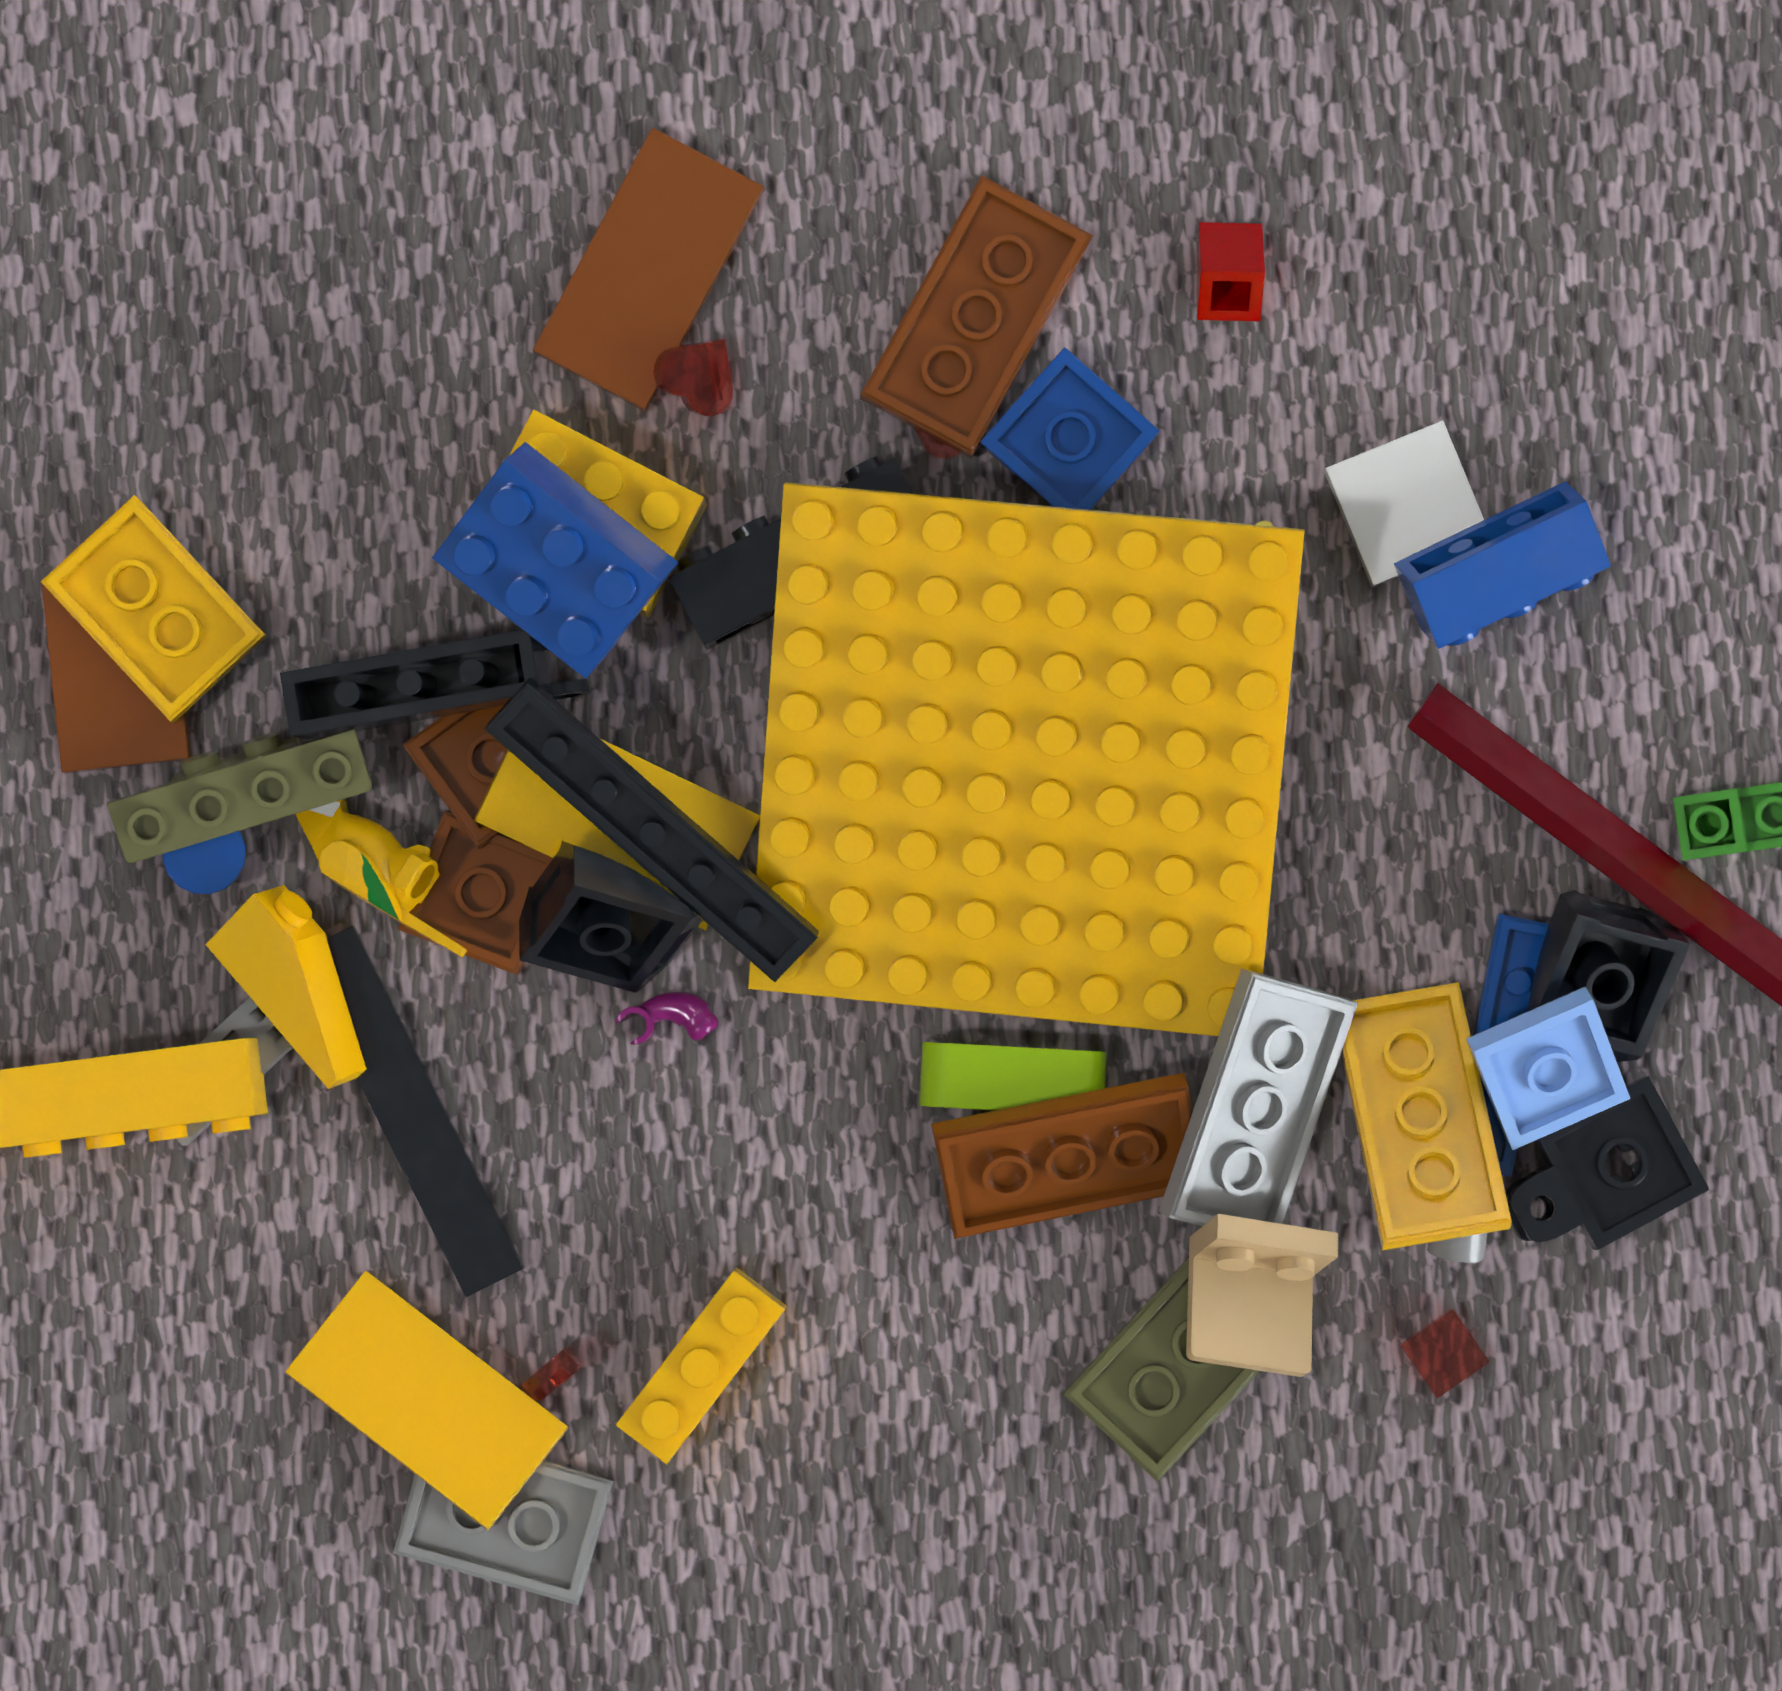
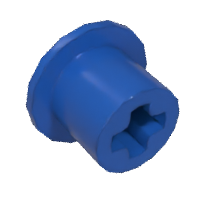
(208, 864)

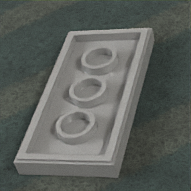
(1258, 1101)

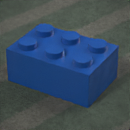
(554, 559)

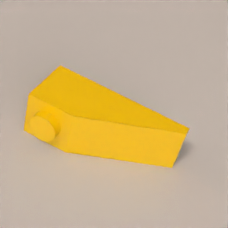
(291, 976)

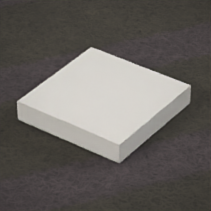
(1403, 498)

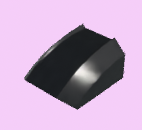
(601, 921)
(1620, 957)

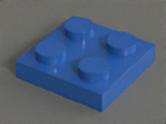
(1069, 435)

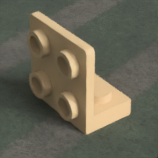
(1254, 1293)

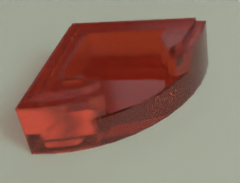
(552, 1374)

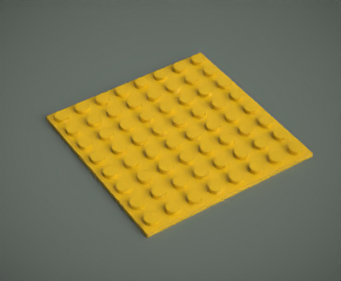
(1026, 754)

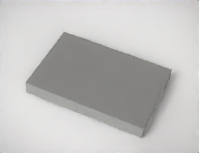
(536, 1543)

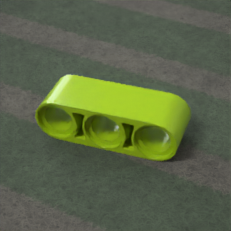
(1005, 1075)

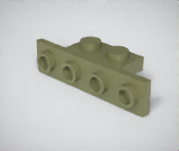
(239, 792)

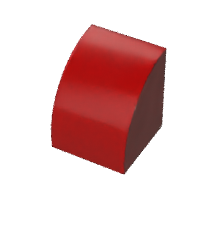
(1230, 271)

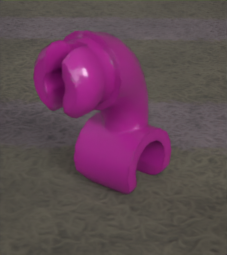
(678, 1007)

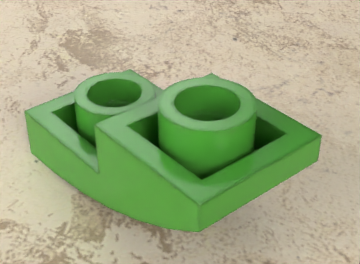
(1729, 821)

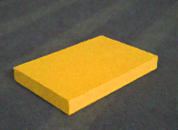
(153, 609)

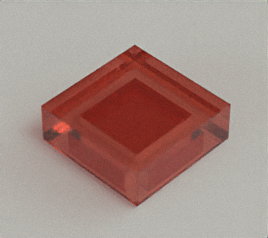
(1444, 1353)

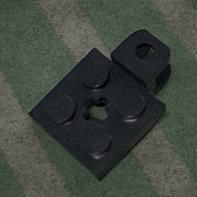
(1583, 1194)

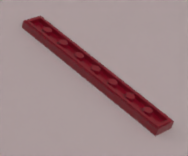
(1601, 839)

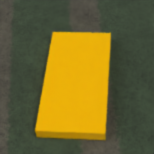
(540, 818)
(1423, 1119)
(426, 1400)

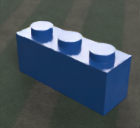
(1503, 565)

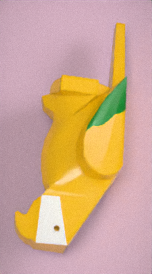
(374, 865)

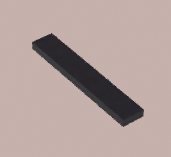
(652, 829)
(421, 1127)

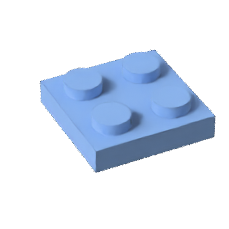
(1548, 1068)

